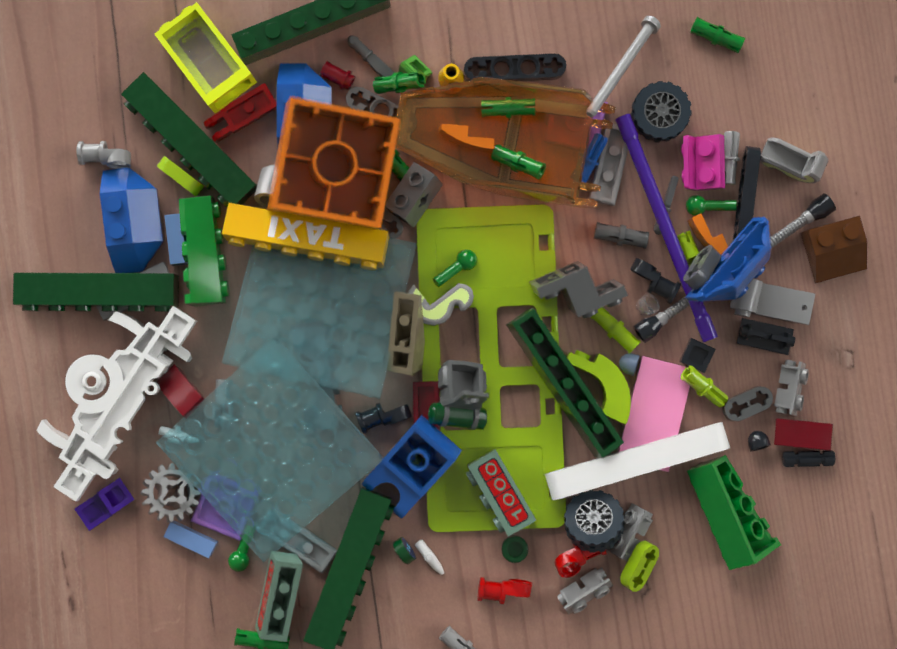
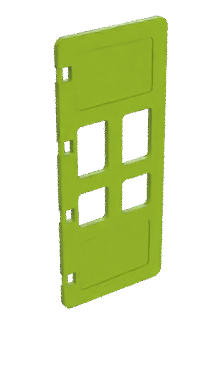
(506, 263)

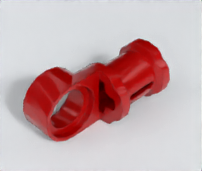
(578, 558)
(498, 591)

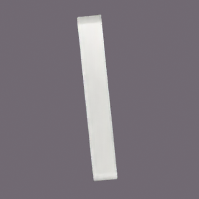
(637, 461)

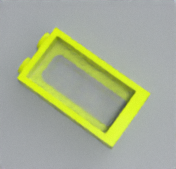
(205, 57)

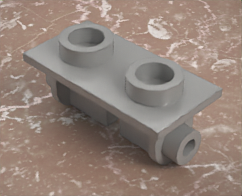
(792, 397)
(635, 521)
(578, 598)

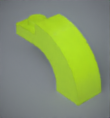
(612, 381)

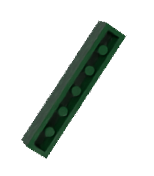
(301, 25)
(189, 140)
(96, 289)
(564, 383)
(348, 568)

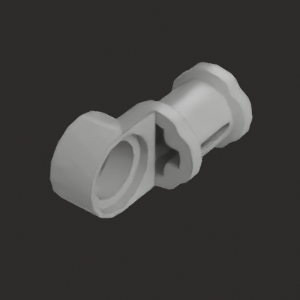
(100, 153)

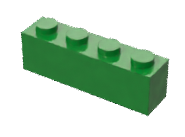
(203, 251)
(731, 513)

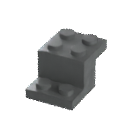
(579, 289)

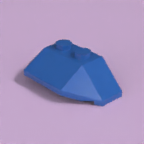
(300, 82)
(130, 219)
(738, 264)

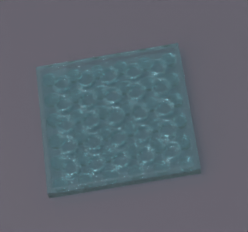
(323, 314)
(269, 449)

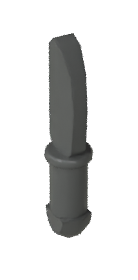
(368, 56)
(668, 199)

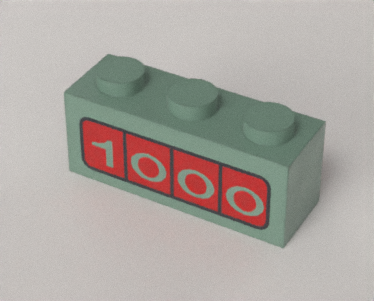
(500, 493)
(278, 596)

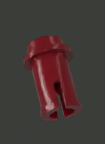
(337, 75)

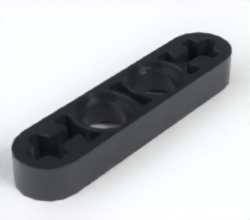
(514, 63)
(747, 188)

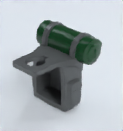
(461, 396)

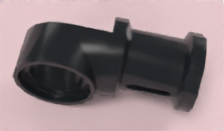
(659, 284)
(376, 416)

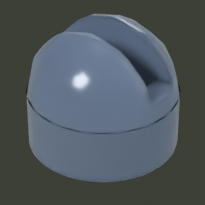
(629, 363)

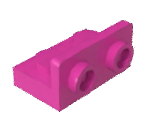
(703, 162)

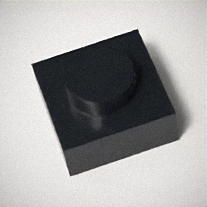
(697, 355)

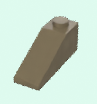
(406, 334)

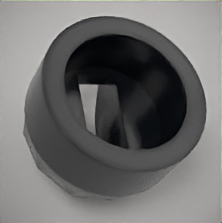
(758, 440)

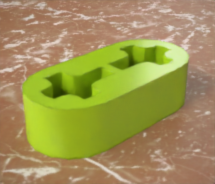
(180, 176)
(639, 566)

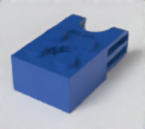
(408, 470)

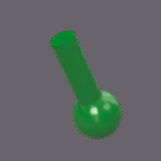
(697, 204)
(465, 261)
(239, 560)

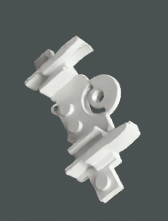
(130, 377)

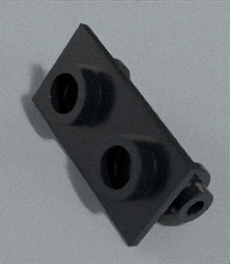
(765, 336)

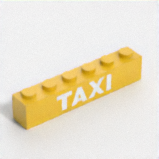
(305, 236)

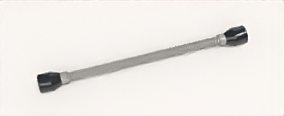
(818, 209)

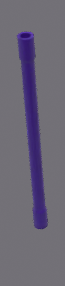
(630, 137)

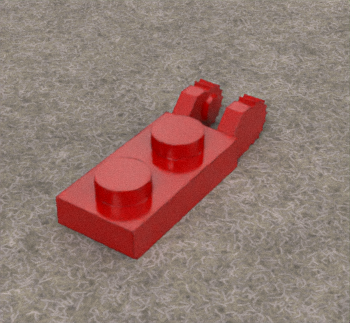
(242, 112)

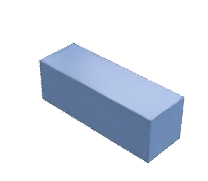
(174, 239)
(190, 539)

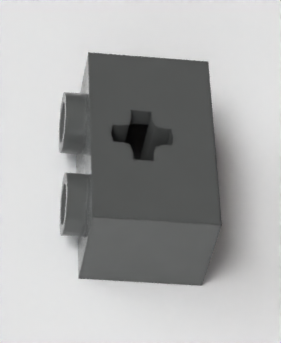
(413, 194)

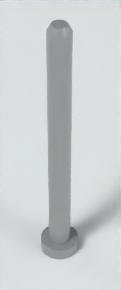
(650, 26)

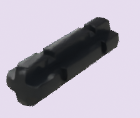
(808, 458)

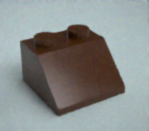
(836, 249)

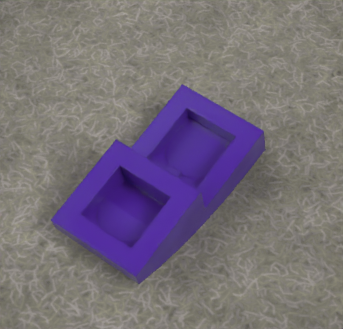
(104, 504)

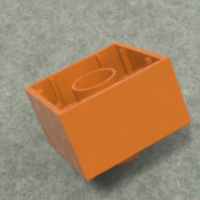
(333, 163)

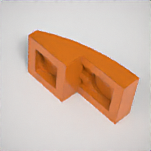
(459, 135)
(703, 234)

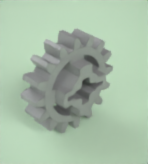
(178, 499)

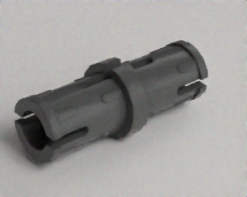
(621, 235)

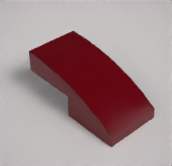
(180, 390)
(803, 434)

